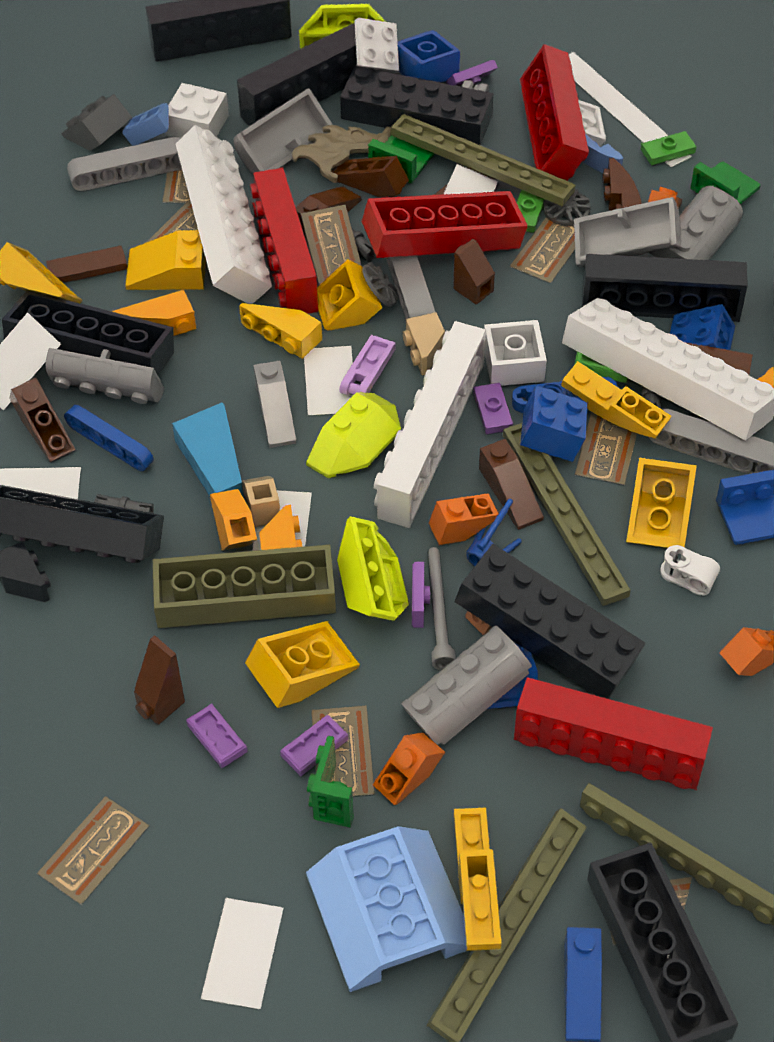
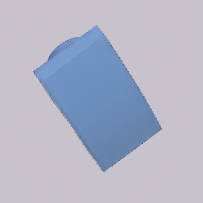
(599, 156)

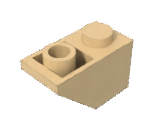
(424, 337)
(261, 499)

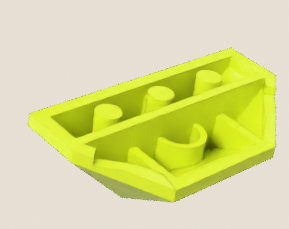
(333, 18)
(354, 435)
(370, 571)

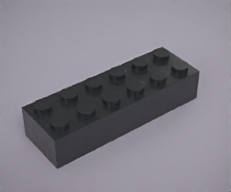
(215, 25)
(319, 66)
(384, 97)
(664, 284)
(92, 329)
(79, 524)
(549, 622)
(660, 948)

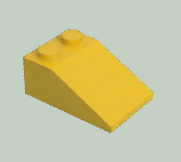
(168, 263)
(26, 272)
(661, 503)
(299, 662)

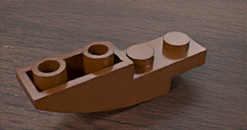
(620, 187)

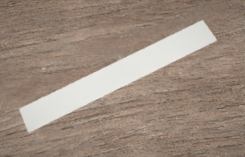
(617, 104)

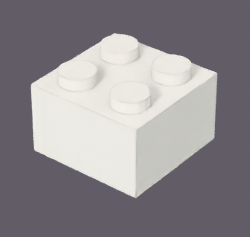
(197, 107)
(515, 353)

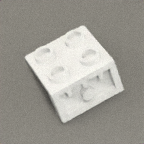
(376, 45)

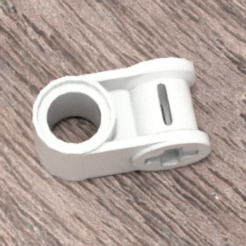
(692, 570)

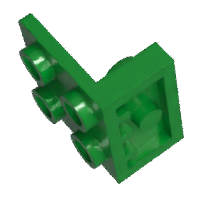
(410, 156)
(726, 179)
(329, 799)

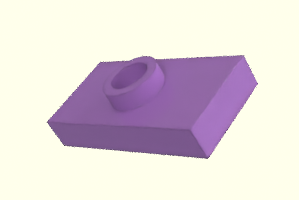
(473, 74)
(492, 408)
(420, 595)
(216, 736)
(303, 750)

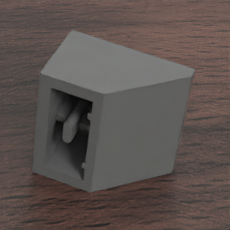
(96, 122)

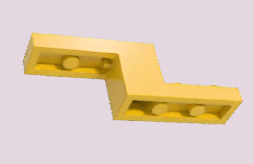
(477, 879)

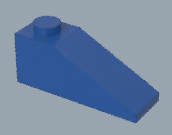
(583, 984)

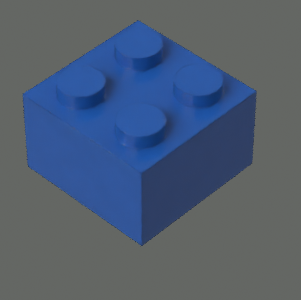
(428, 57)
(554, 423)

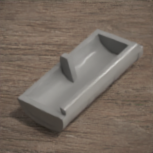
(274, 137)
(705, 225)
(628, 230)
(103, 375)
(467, 686)

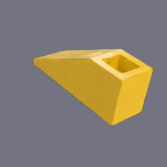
(286, 327)

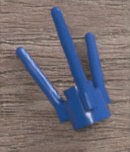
(480, 546)

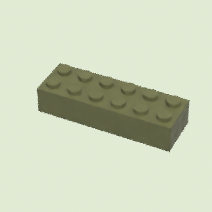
(243, 586)

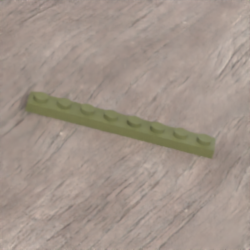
(483, 160)
(569, 520)
(679, 853)
(515, 914)

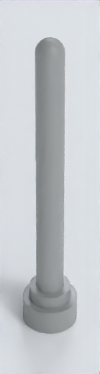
(443, 652)

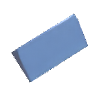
(147, 125)

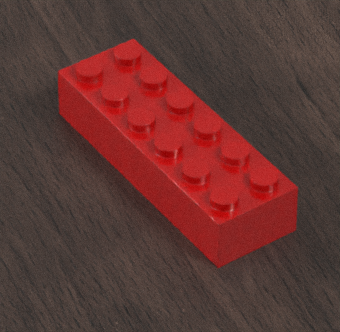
(554, 113)
(443, 223)
(284, 241)
(612, 733)

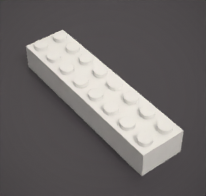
(223, 215)
(671, 368)
(429, 424)

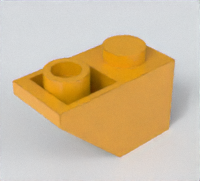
(233, 519)
(281, 531)

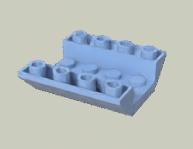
(386, 903)

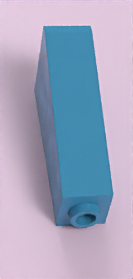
(209, 449)

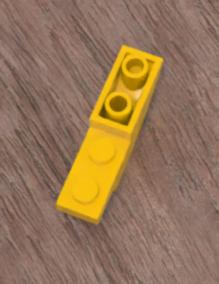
(615, 405)

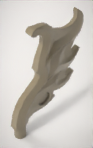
(336, 146)

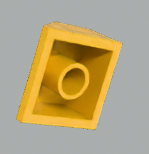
(346, 298)

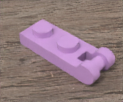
(367, 365)

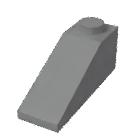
(274, 404)

